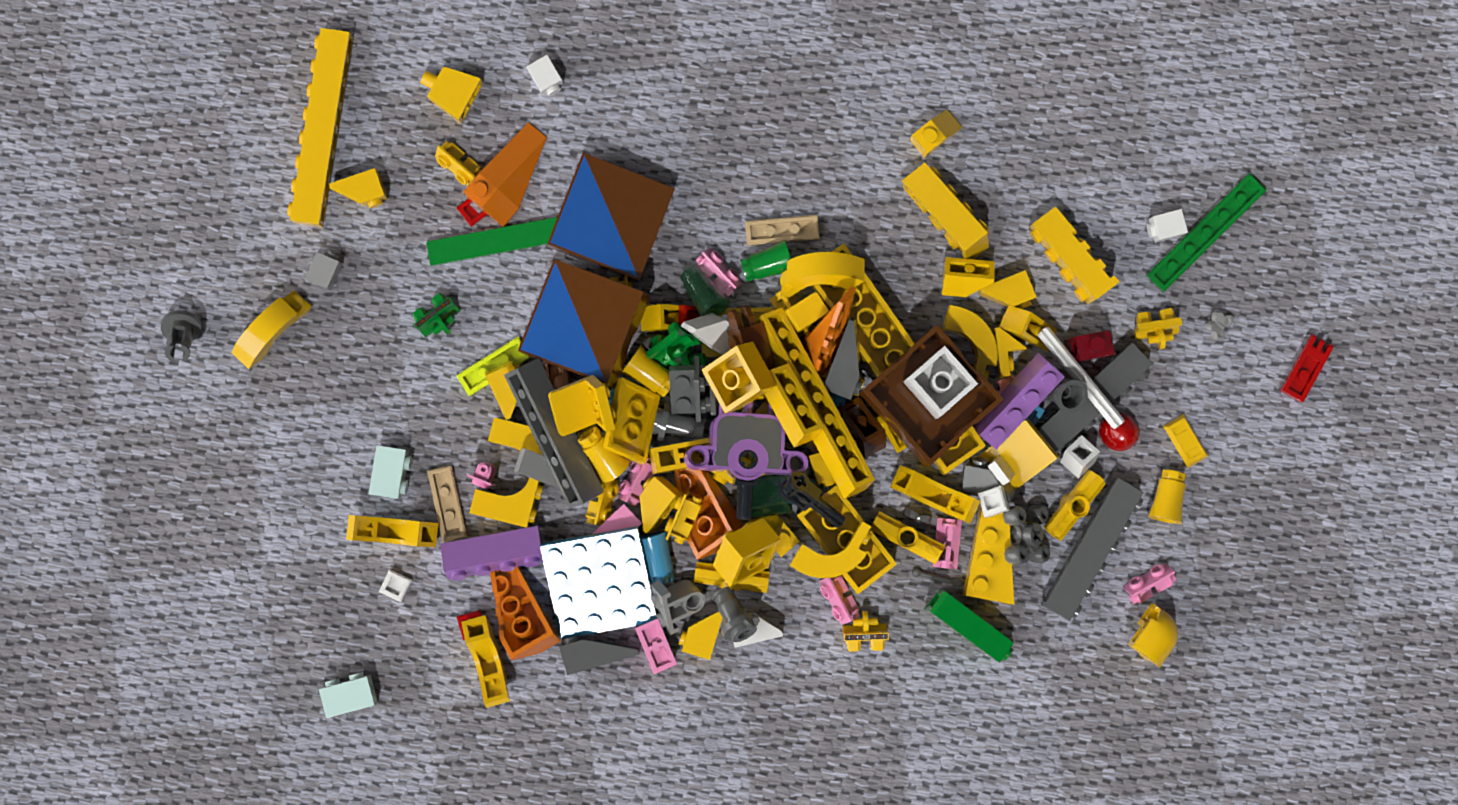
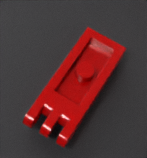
(1306, 369)

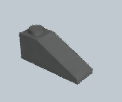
(846, 367)
(589, 653)

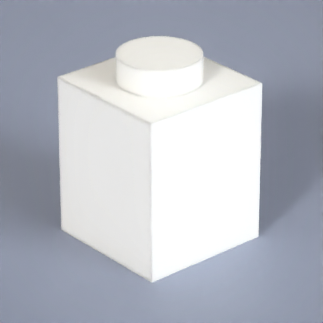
(545, 76)
(1167, 226)
(1080, 456)

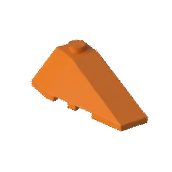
(506, 177)
(826, 337)
(715, 516)
(521, 618)

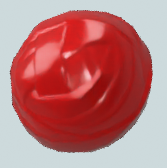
(1122, 437)

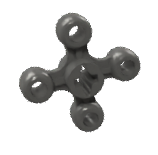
(1026, 534)

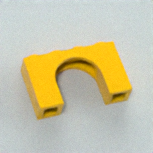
(519, 507)

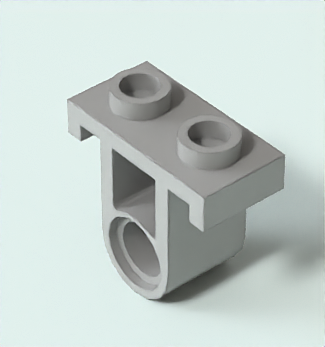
(676, 602)

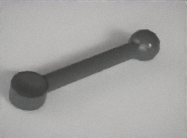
(956, 582)

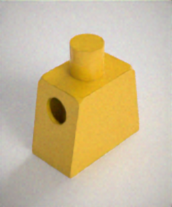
(452, 91)

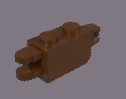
(749, 332)

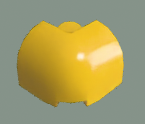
(1155, 635)

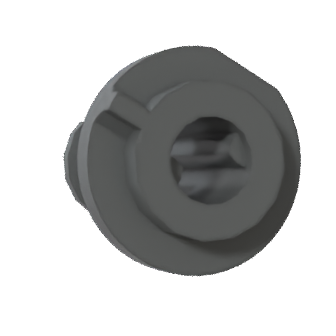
(180, 328)
(676, 425)
(738, 623)

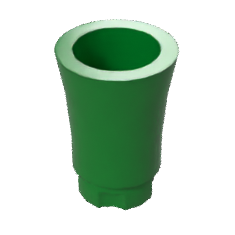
(766, 262)

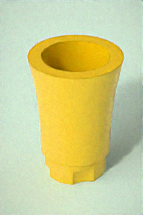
(648, 372)
(607, 463)
(1169, 497)

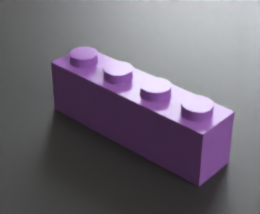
(1020, 399)
(492, 553)

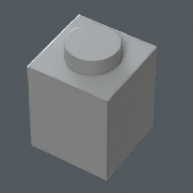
(324, 270)

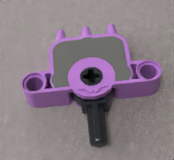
(747, 434)

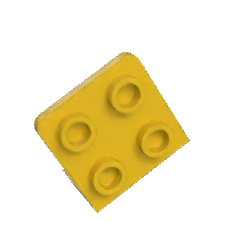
(581, 406)

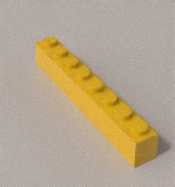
(321, 127)
(835, 440)

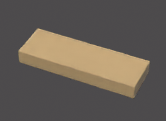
(779, 229)
(447, 504)

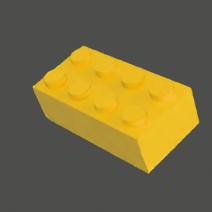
(835, 539)

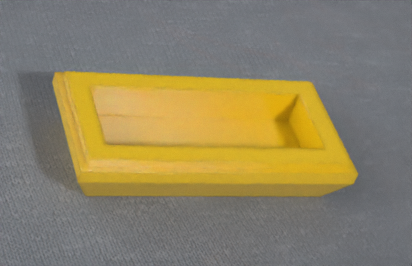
(1185, 440)

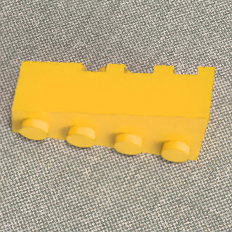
(947, 211)
(1072, 256)
(987, 571)

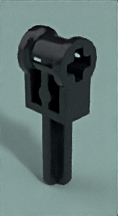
(807, 496)

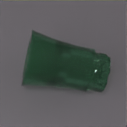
(704, 292)

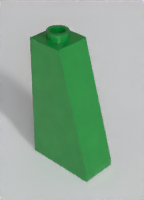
(970, 626)

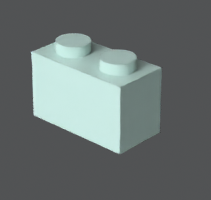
(389, 472)
(348, 695)

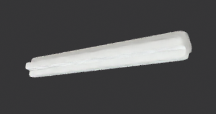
(1078, 373)

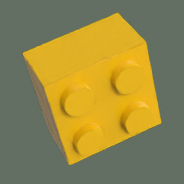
(739, 377)
(746, 551)

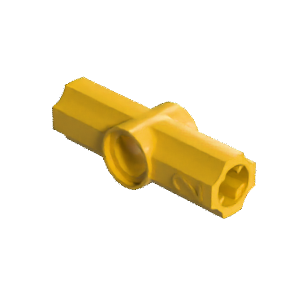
(1084, 494)
(892, 530)
(707, 574)

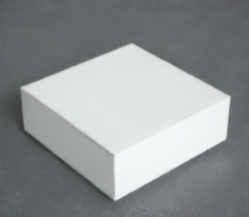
(1001, 470)
(993, 501)
(395, 585)

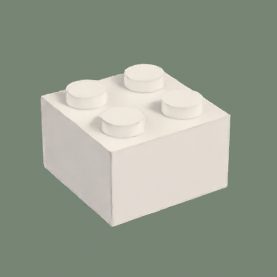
(940, 382)

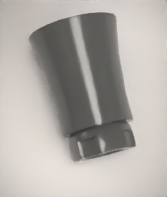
(1069, 395)

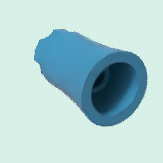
(658, 557)

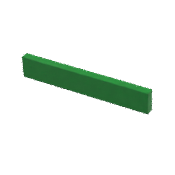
(1206, 232)
(490, 242)

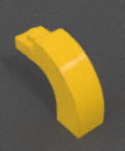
(822, 268)
(268, 326)
(977, 332)
(935, 494)
(392, 531)
(836, 564)
(487, 659)

